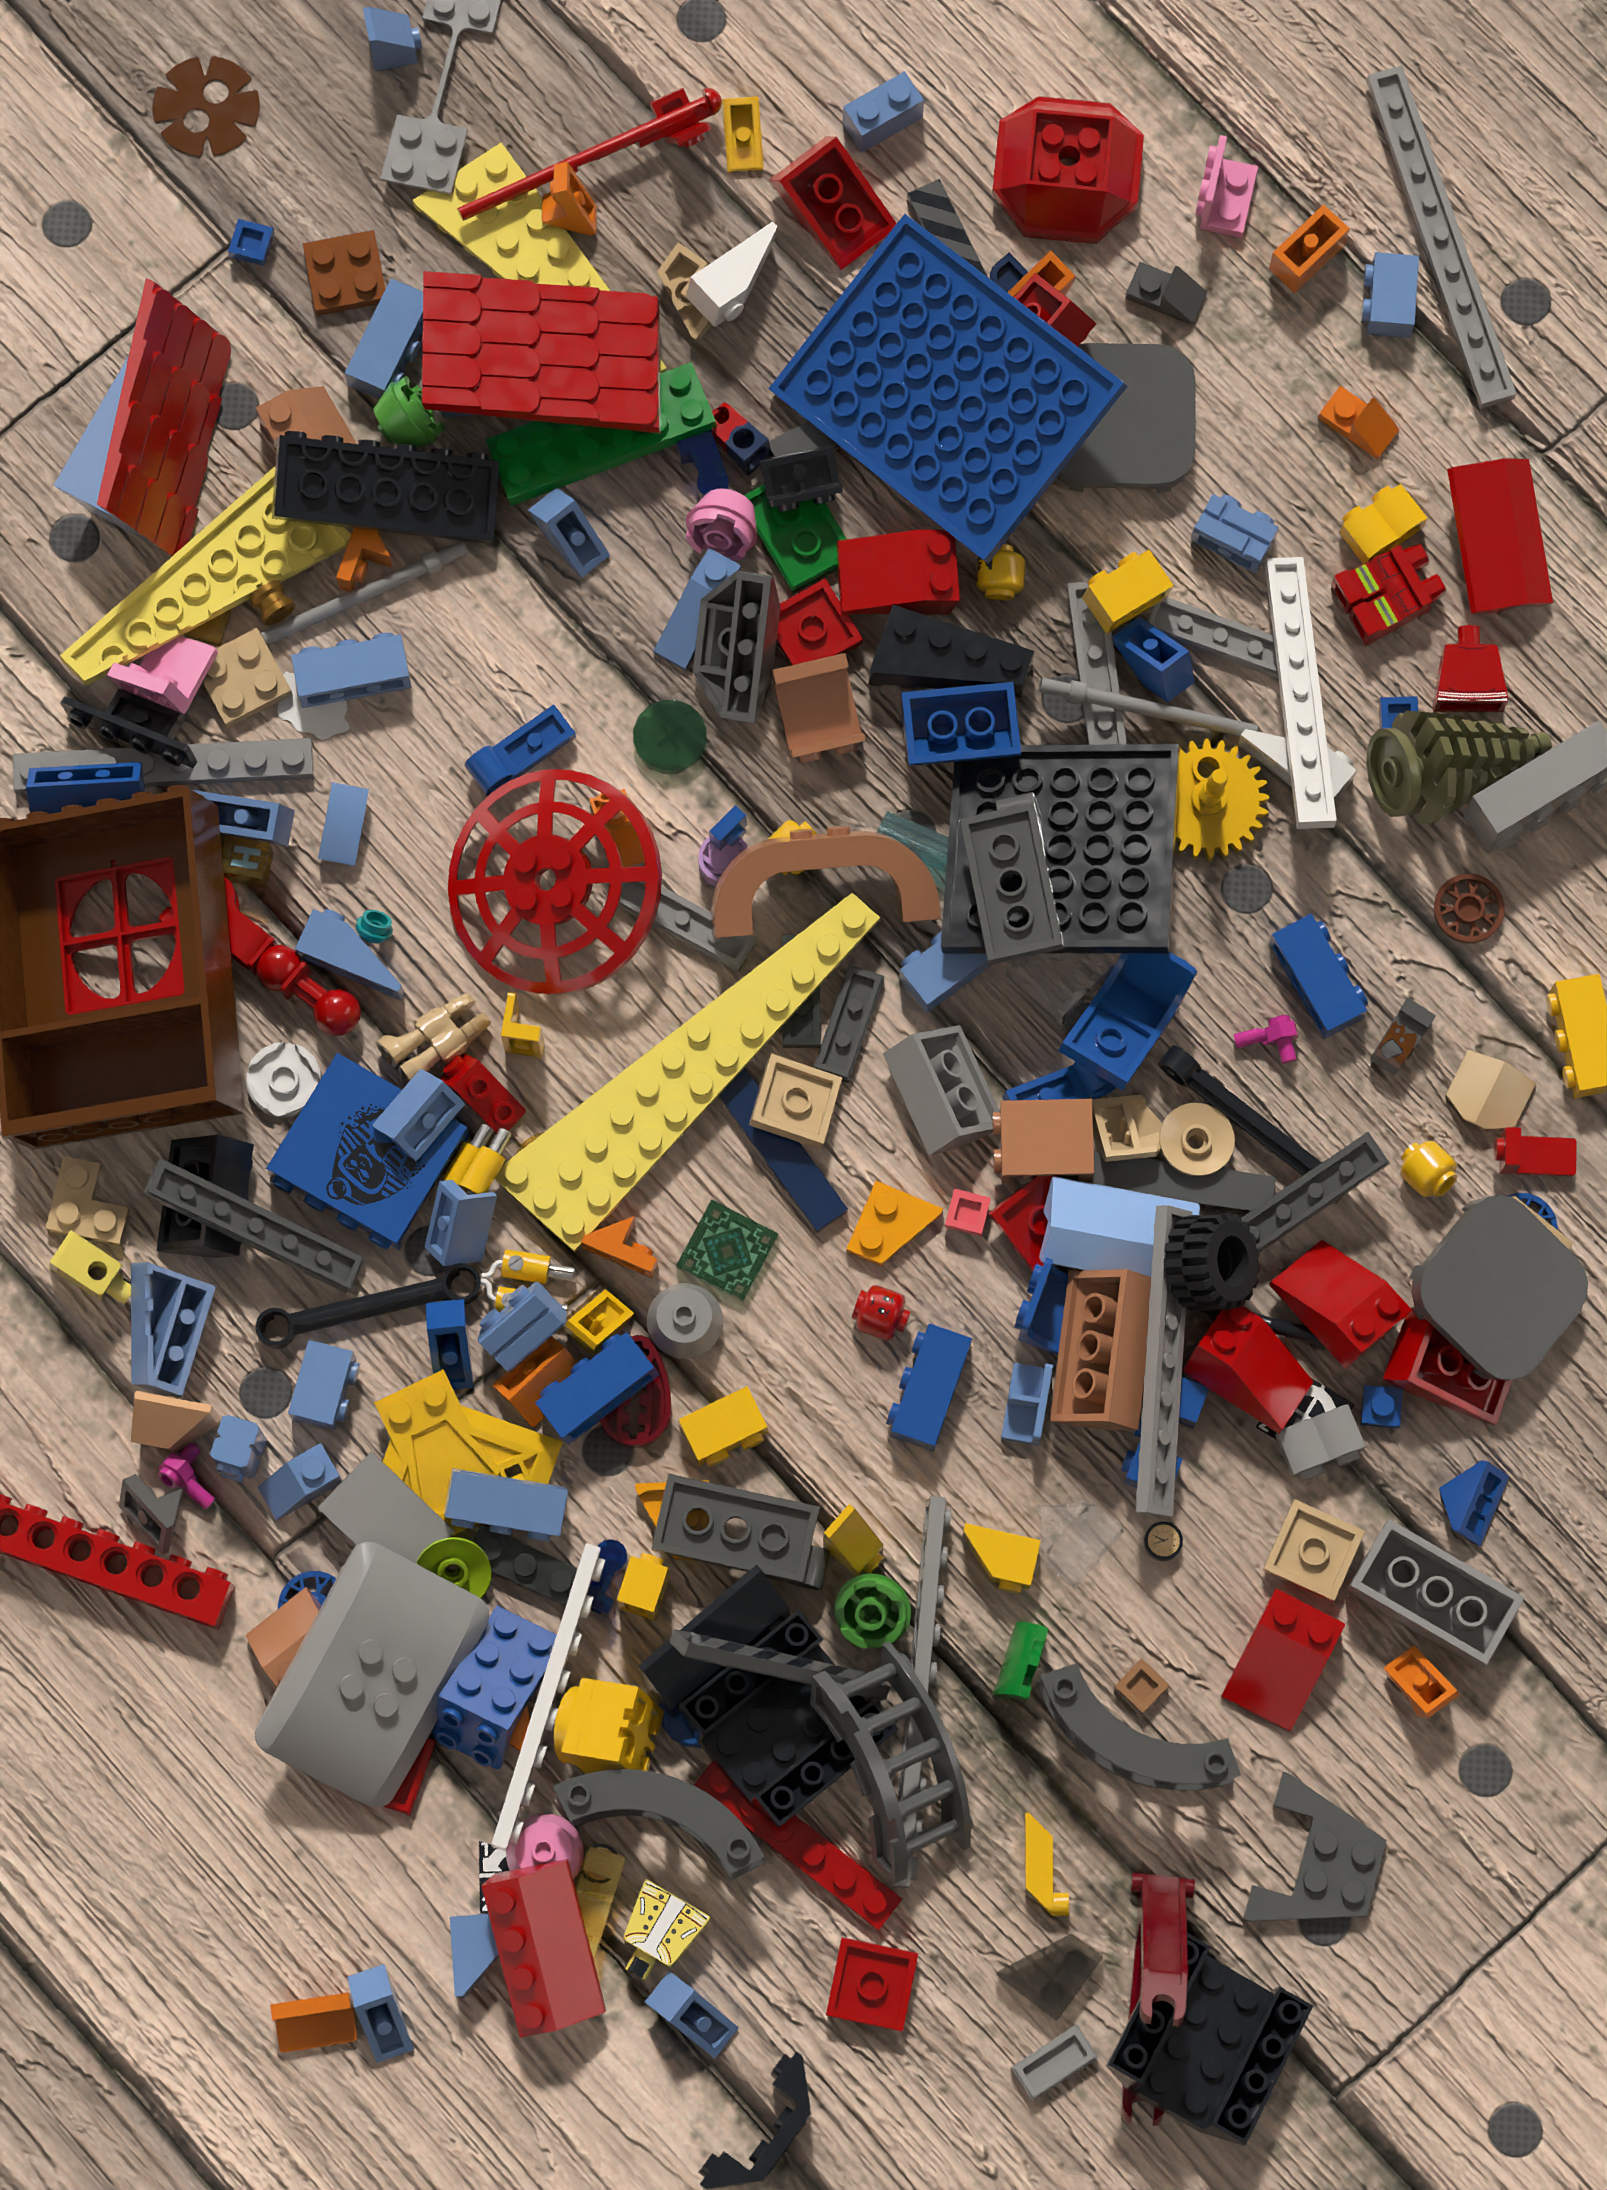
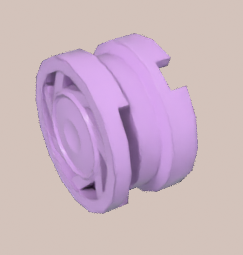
(713, 861)

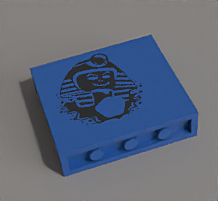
(349, 1165)

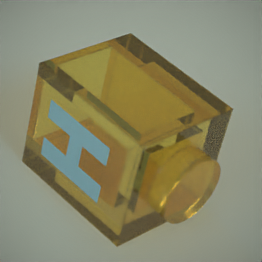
(247, 861)

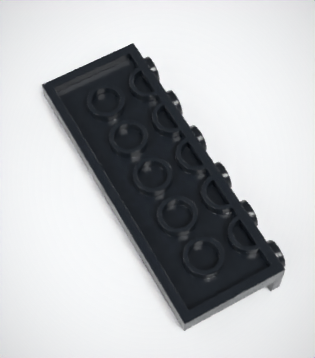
(385, 487)

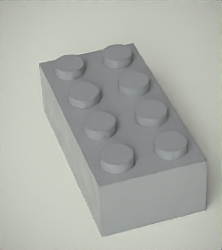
(1540, 789)
(1435, 1594)

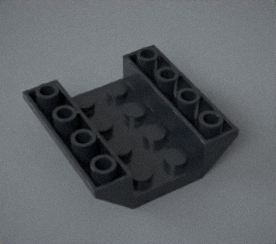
(769, 1733)
(1222, 2057)
(792, 2084)

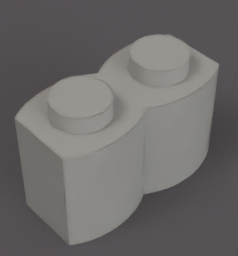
(1321, 1441)

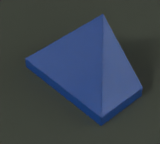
(1473, 1499)

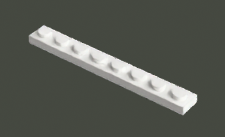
(1300, 693)
(544, 1715)

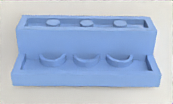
(1102, 1226)

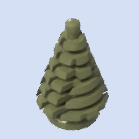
(1443, 761)

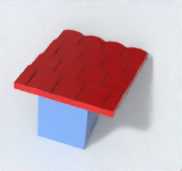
(540, 352)
(152, 431)

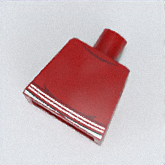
(1470, 676)

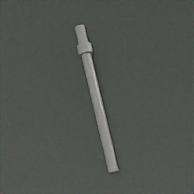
(430, 563)
(1078, 692)

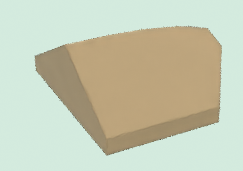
(1489, 1091)
(1125, 1128)

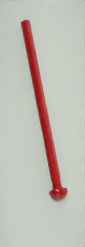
(643, 134)

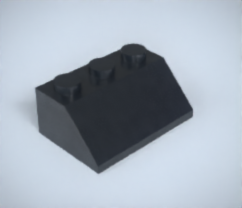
(220, 1162)

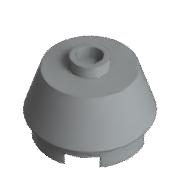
(684, 1320)

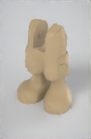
(438, 1031)

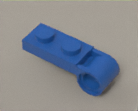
(520, 750)
(1067, 1083)

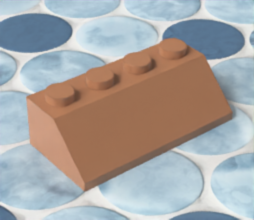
(1102, 1350)

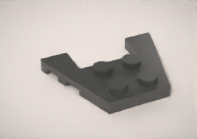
(1335, 1867)

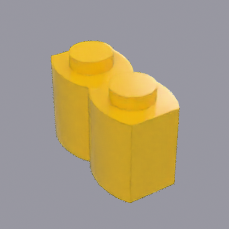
(1383, 524)

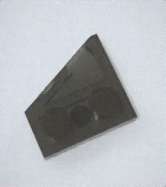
(1052, 1974)

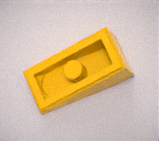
(742, 134)

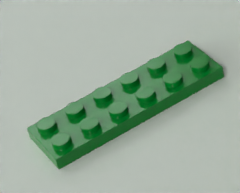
(556, 454)

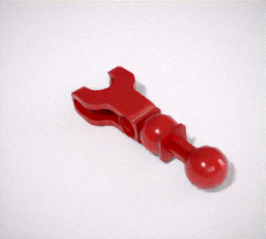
(282, 970)

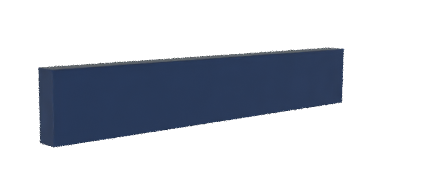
(784, 1157)

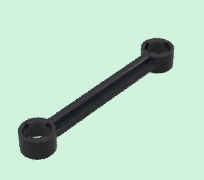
(1187, 1072)
(367, 1306)

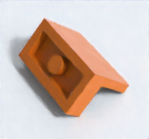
(526, 1381)
(315, 2022)

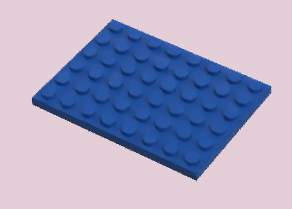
(947, 388)

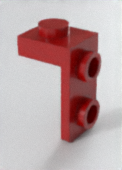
(688, 136)
(482, 1092)
(1535, 1154)

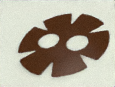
(221, 130)

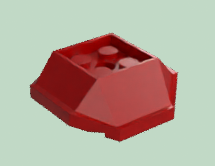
(1063, 200)

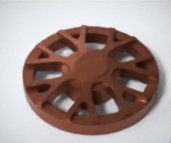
(1469, 908)

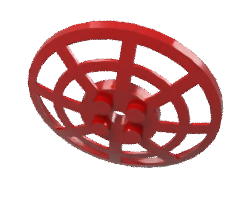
(572, 884)

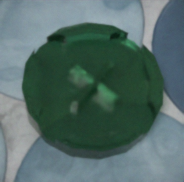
(669, 736)

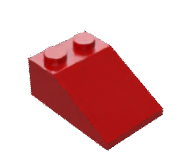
(834, 201)
(901, 570)
(1340, 1301)
(1249, 1367)
(1436, 1371)
(1283, 1660)

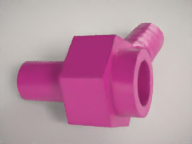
(1279, 1031)
(177, 1471)

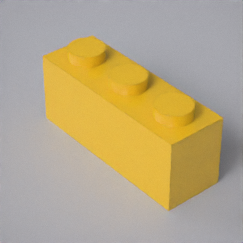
(1582, 1032)

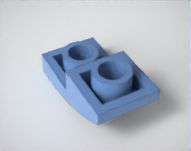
(343, 823)

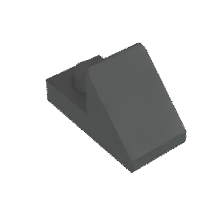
(1167, 293)
(151, 1515)

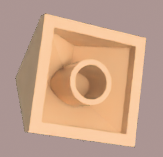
(170, 1421)

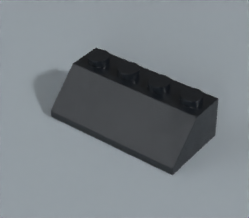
(738, 1615)

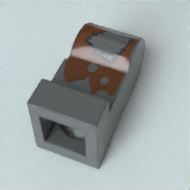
(1402, 1036)

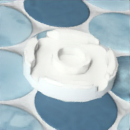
(282, 1079)

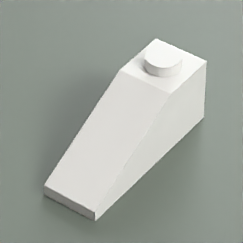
(726, 283)
(1273, 754)

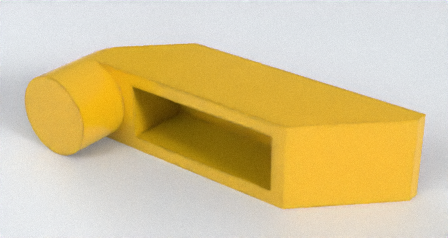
(1040, 1868)

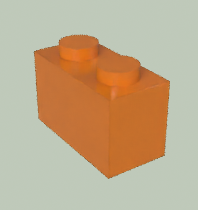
(1309, 248)

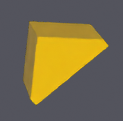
(598, 1322)

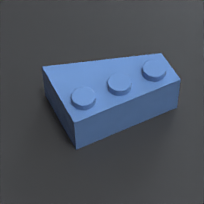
(165, 1326)

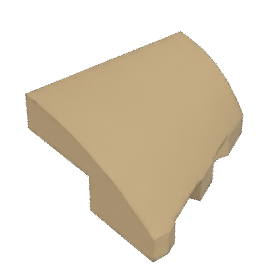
(675, 276)

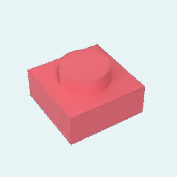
(967, 1212)

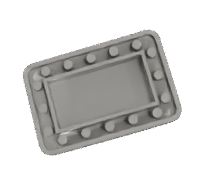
(371, 1674)

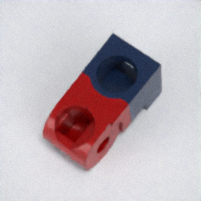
(740, 438)

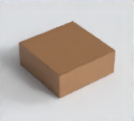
(1141, 1686)

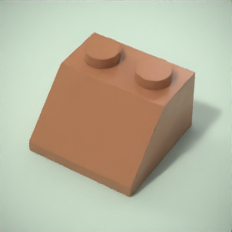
(303, 411)
(282, 1633)

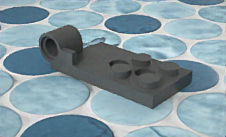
(1007, 845)
(775, 1539)

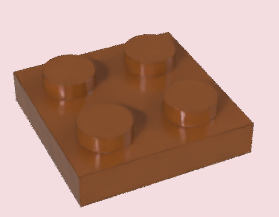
(344, 272)

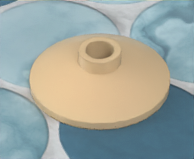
(1201, 1123)

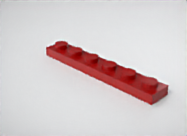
(809, 1853)

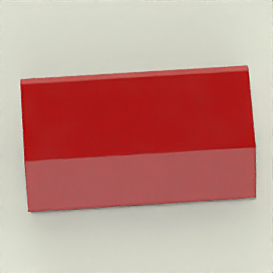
(1499, 535)

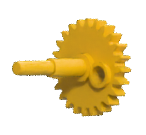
(1217, 808)

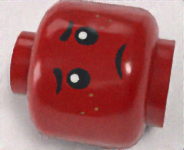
(880, 1312)

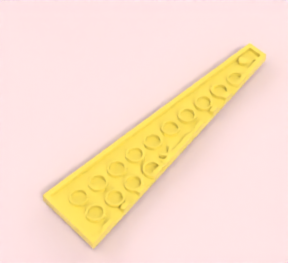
(618, 1134)

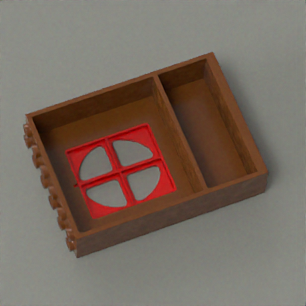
(132, 1061)

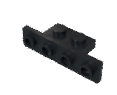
(136, 721)

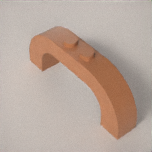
(803, 851)

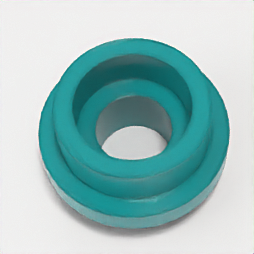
(374, 926)

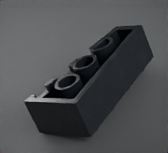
(942, 655)

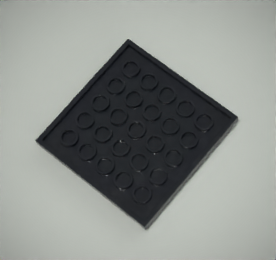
(1105, 839)

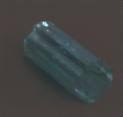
(924, 842)

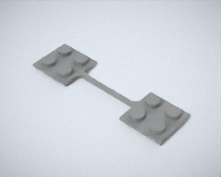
(425, 150)

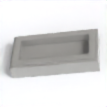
(1054, 2062)

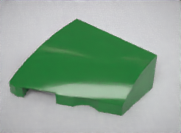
(1020, 1661)

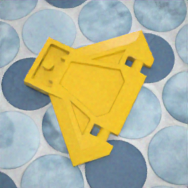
(437, 1434)

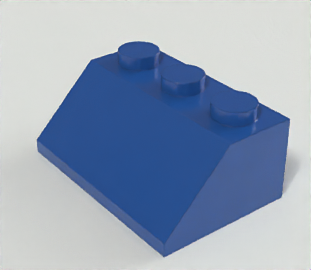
(960, 724)

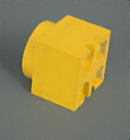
(606, 1726)

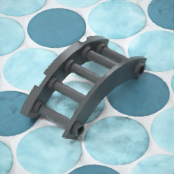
(1127, 1751)
(874, 1773)
(665, 1800)

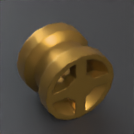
(272, 602)

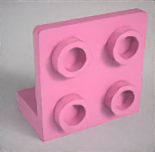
(1225, 193)
(168, 673)

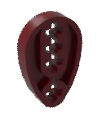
(656, 1401)

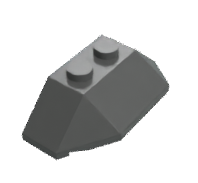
(737, 644)

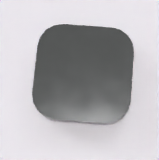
(1148, 431)
(1500, 1288)

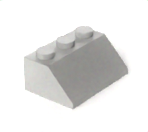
(942, 1088)

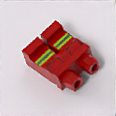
(1387, 592)

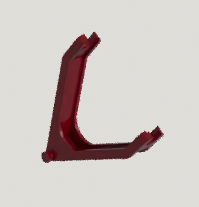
(1159, 1956)

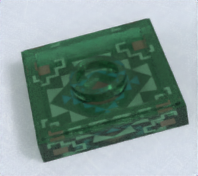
(727, 1250)

